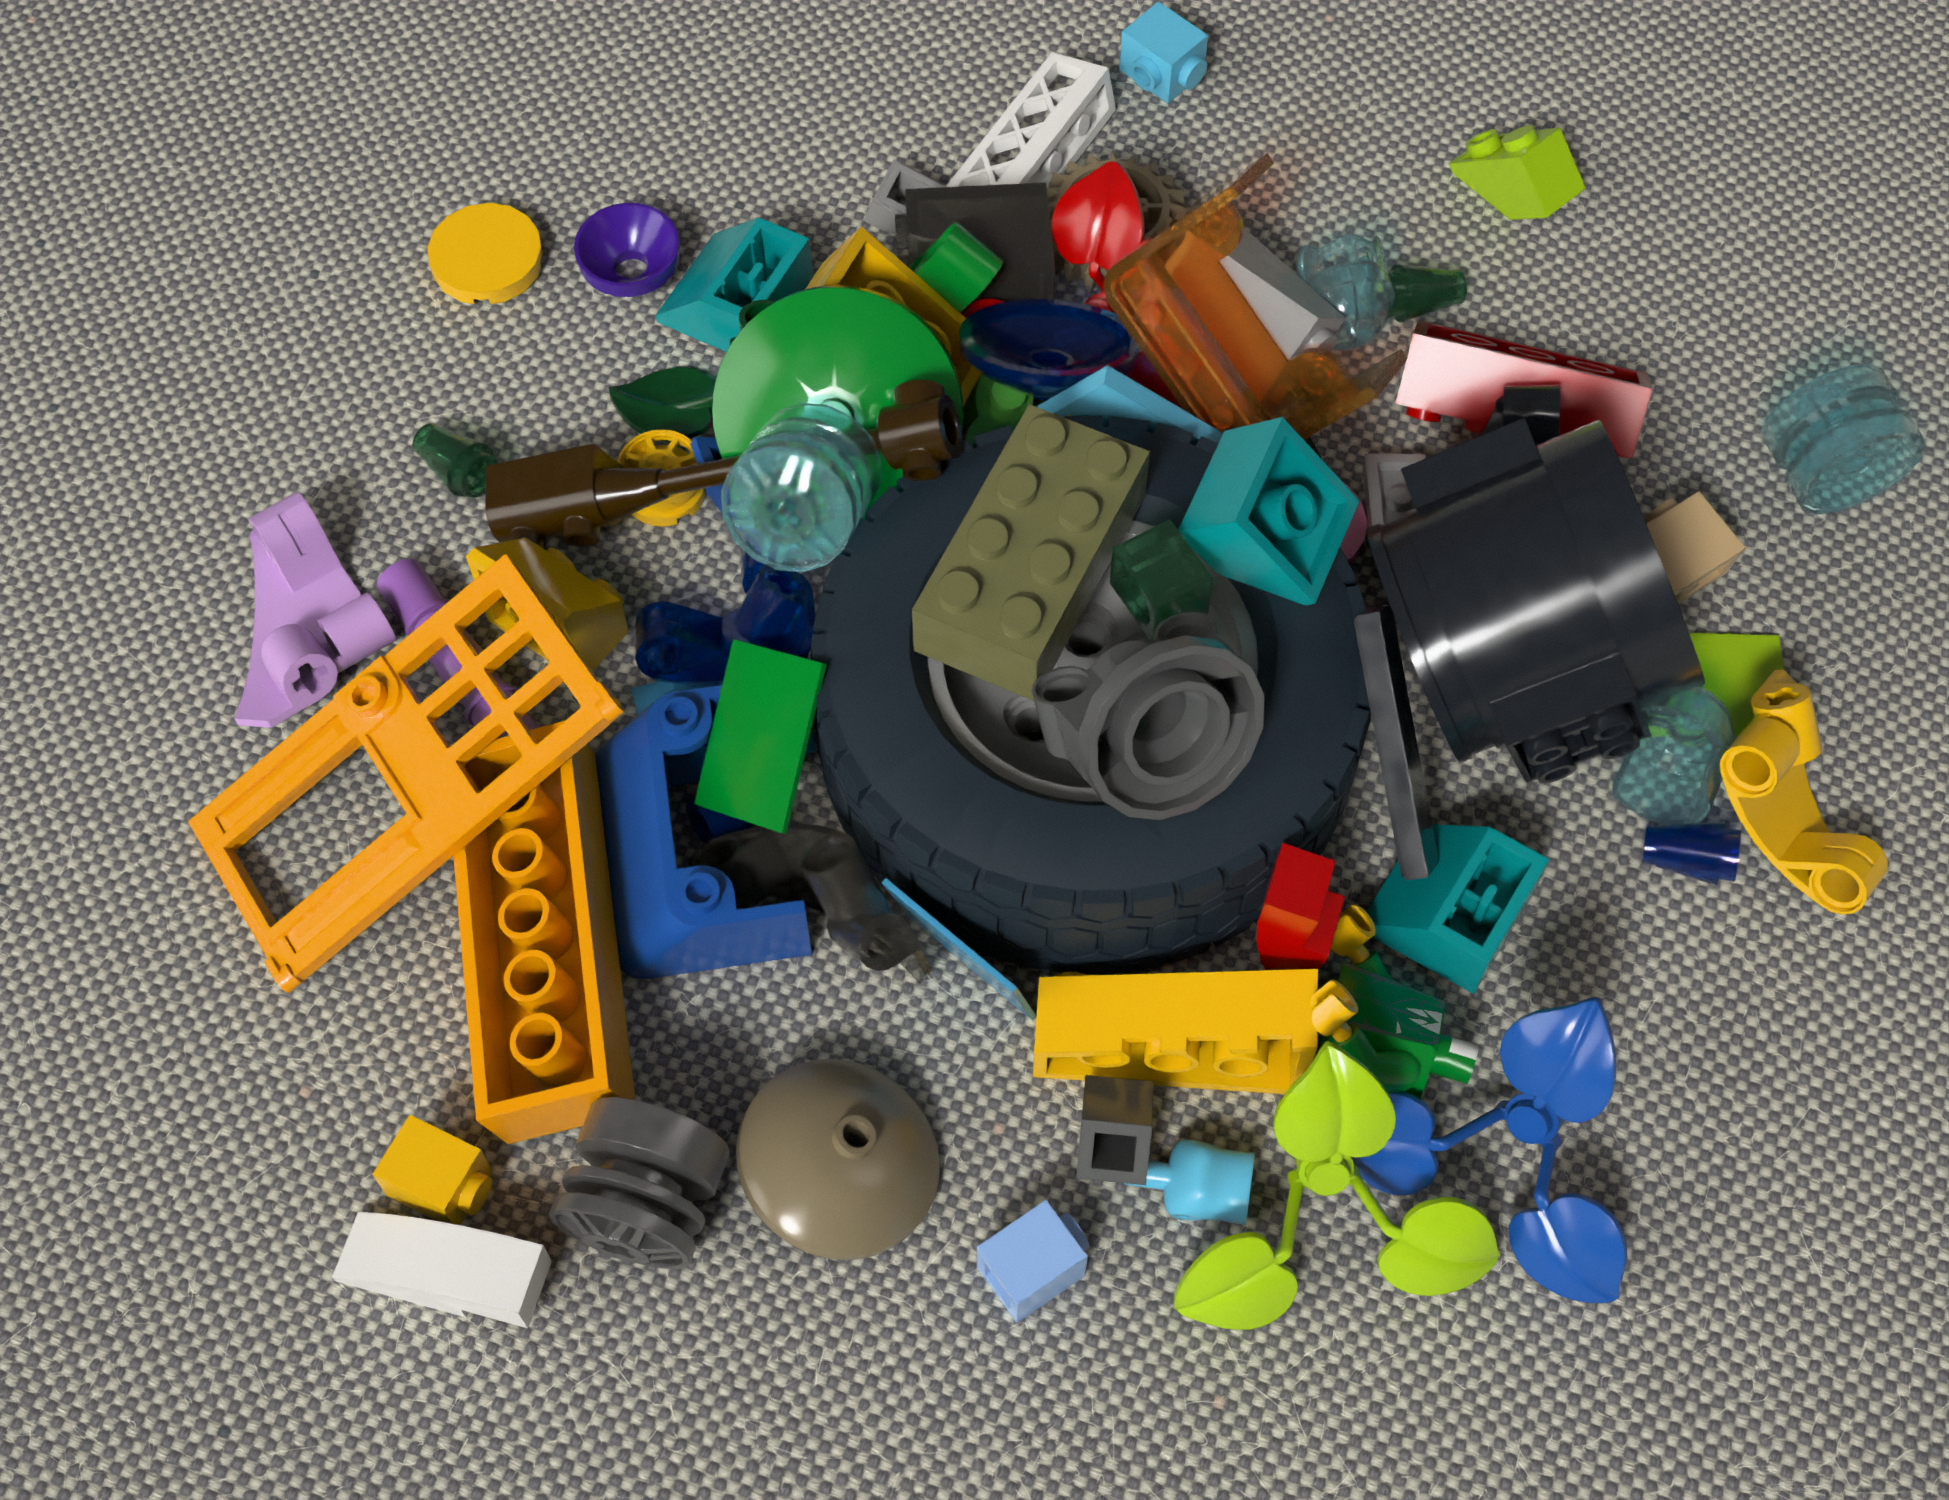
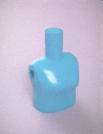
(1204, 1182)

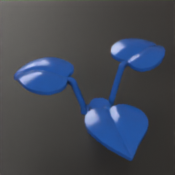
(1563, 1072)

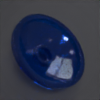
(1045, 344)

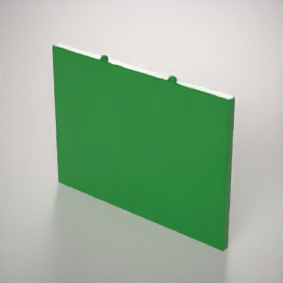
(760, 735)

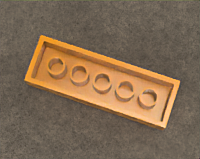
(541, 953)

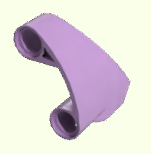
(305, 616)

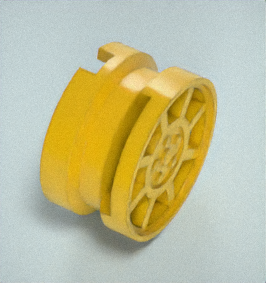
(643, 454)

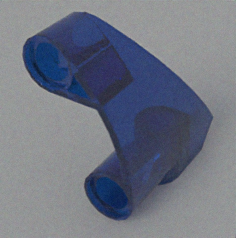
(695, 646)

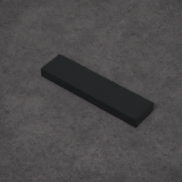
(1396, 741)

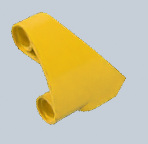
(1778, 810)

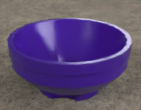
(624, 234)

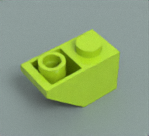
(1520, 171)

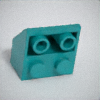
(731, 271)
(1464, 907)

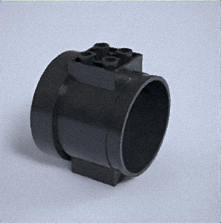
(1534, 599)

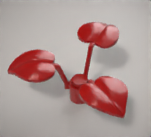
(1099, 225)

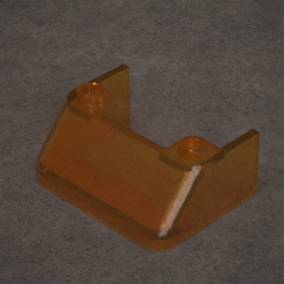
(1210, 339)

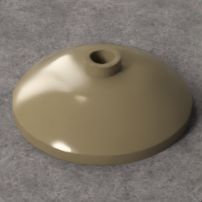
(819, 1187)

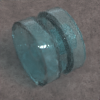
(1842, 439)

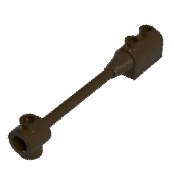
(587, 489)

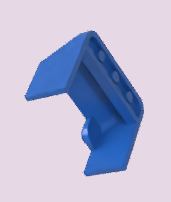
(666, 915)

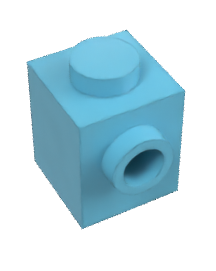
(1163, 53)

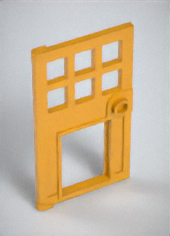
(416, 763)

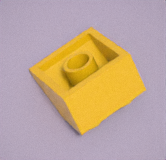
(584, 609)

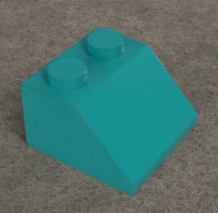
(1269, 512)

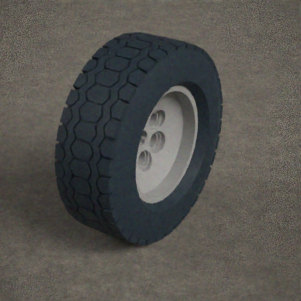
(1016, 840)

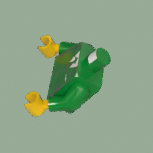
(1384, 1021)

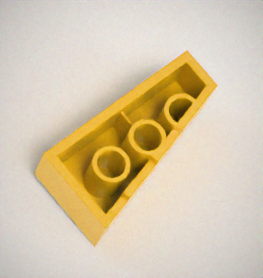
(1178, 1028)

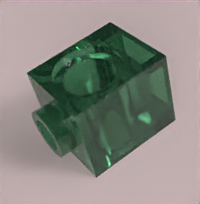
(1159, 577)

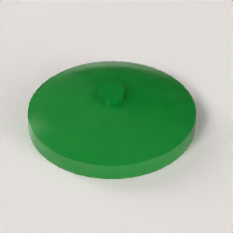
(826, 349)

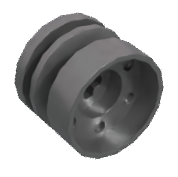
(640, 1182)

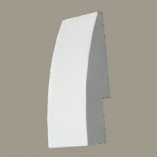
(444, 1266)

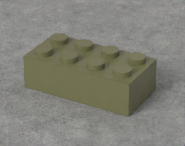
(1030, 551)

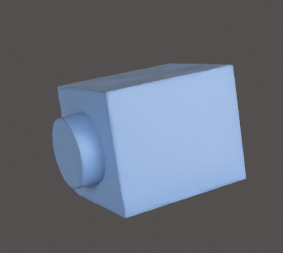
(1033, 1259)

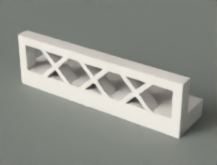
(1046, 147)

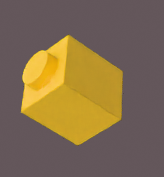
(434, 1172)

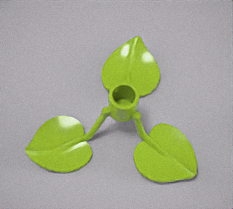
(1323, 1122)

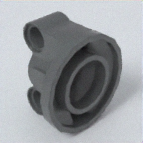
(1156, 719)

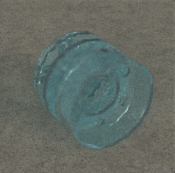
(822, 465)

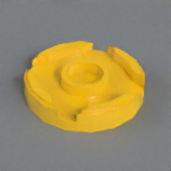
(485, 253)

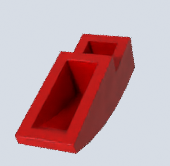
(1298, 912)

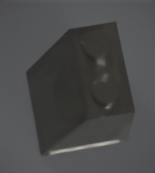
(1004, 217)

